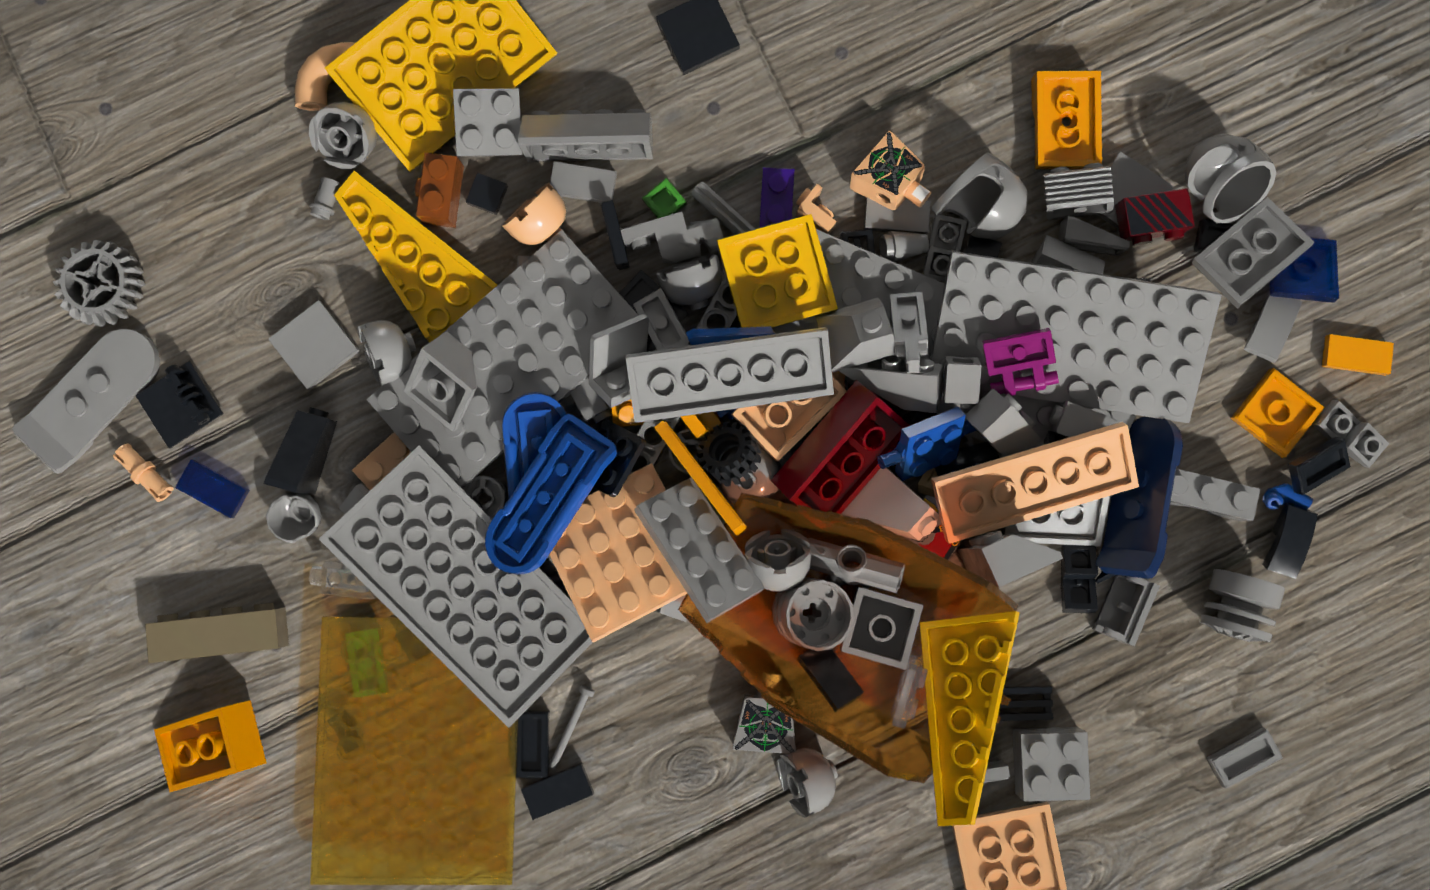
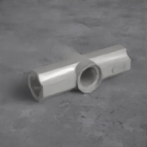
(872, 569)

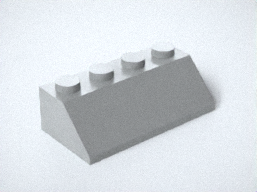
(586, 136)
(1004, 557)

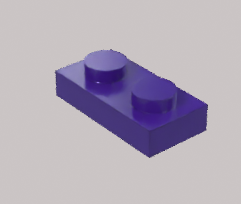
(776, 196)

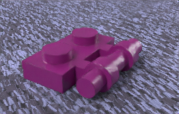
(1018, 353)

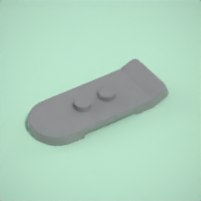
(89, 398)

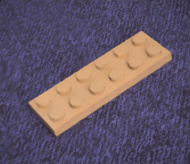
(1035, 482)

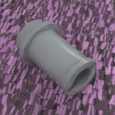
(325, 199)

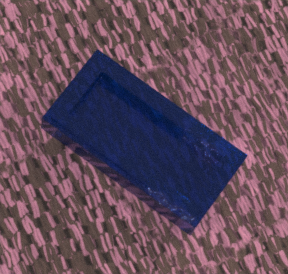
(212, 489)

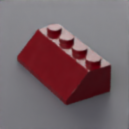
(841, 452)

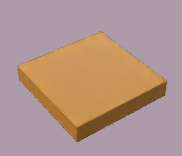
(1277, 412)

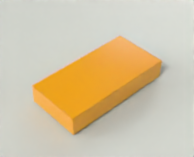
(1357, 354)

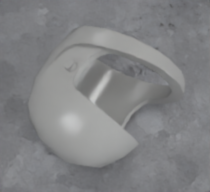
(1229, 176)
(987, 197)

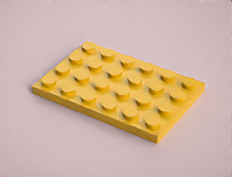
(425, 50)

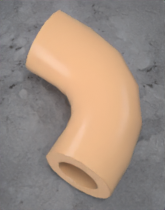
(314, 80)

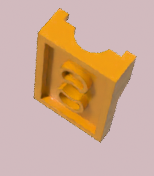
(1069, 96)

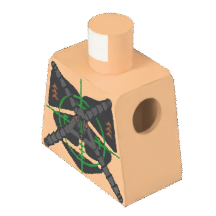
(890, 175)

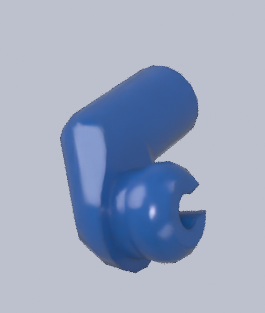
(1284, 494)

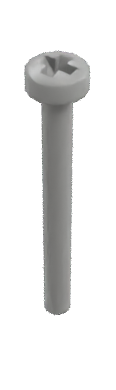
(585, 693)

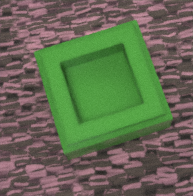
(664, 199)

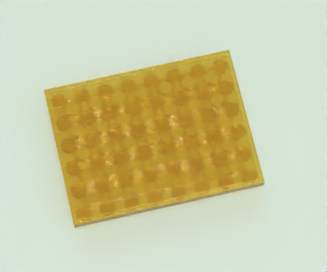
(406, 766)

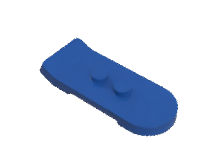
(524, 429)
(548, 496)

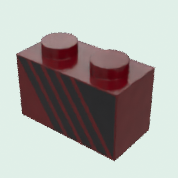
(1155, 216)

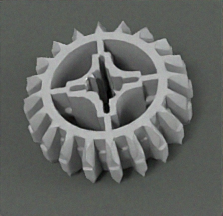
(103, 260)

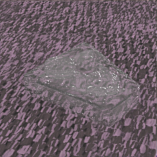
(913, 677)

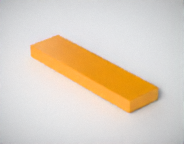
(701, 478)

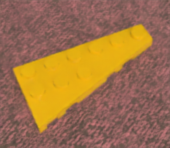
(422, 269)
(963, 695)

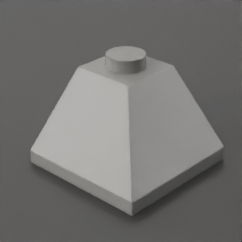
(858, 334)
(443, 380)

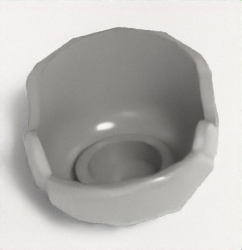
(293, 516)

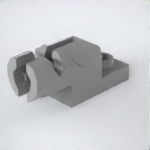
(673, 238)

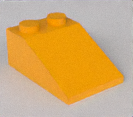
(210, 746)

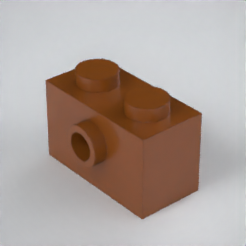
(439, 190)

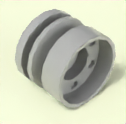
(1242, 605)
(830, 617)

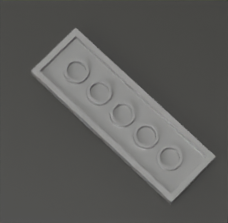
(730, 374)

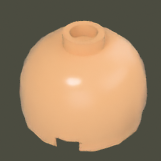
(538, 217)

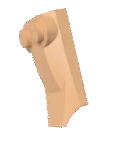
(783, 424)

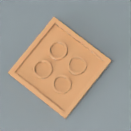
(1010, 850)

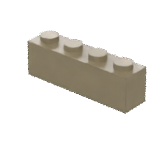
(216, 634)

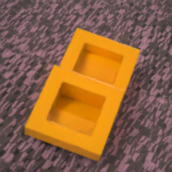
(702, 423)

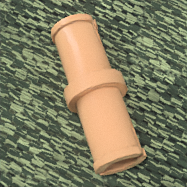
(143, 472)

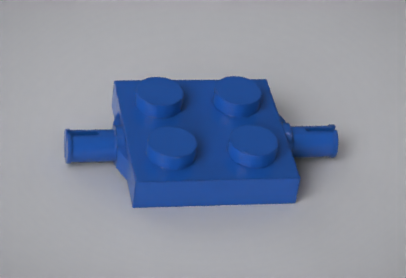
(928, 444)

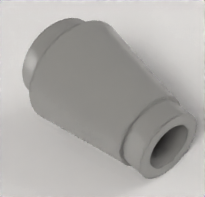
(902, 245)

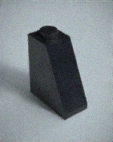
(302, 453)

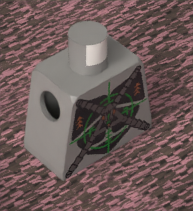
(763, 728)

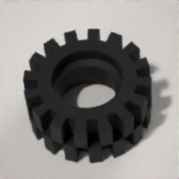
(736, 466)

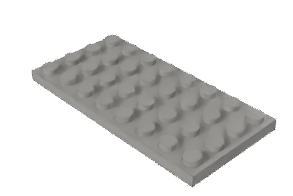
(1113, 337)
(522, 341)
(426, 559)

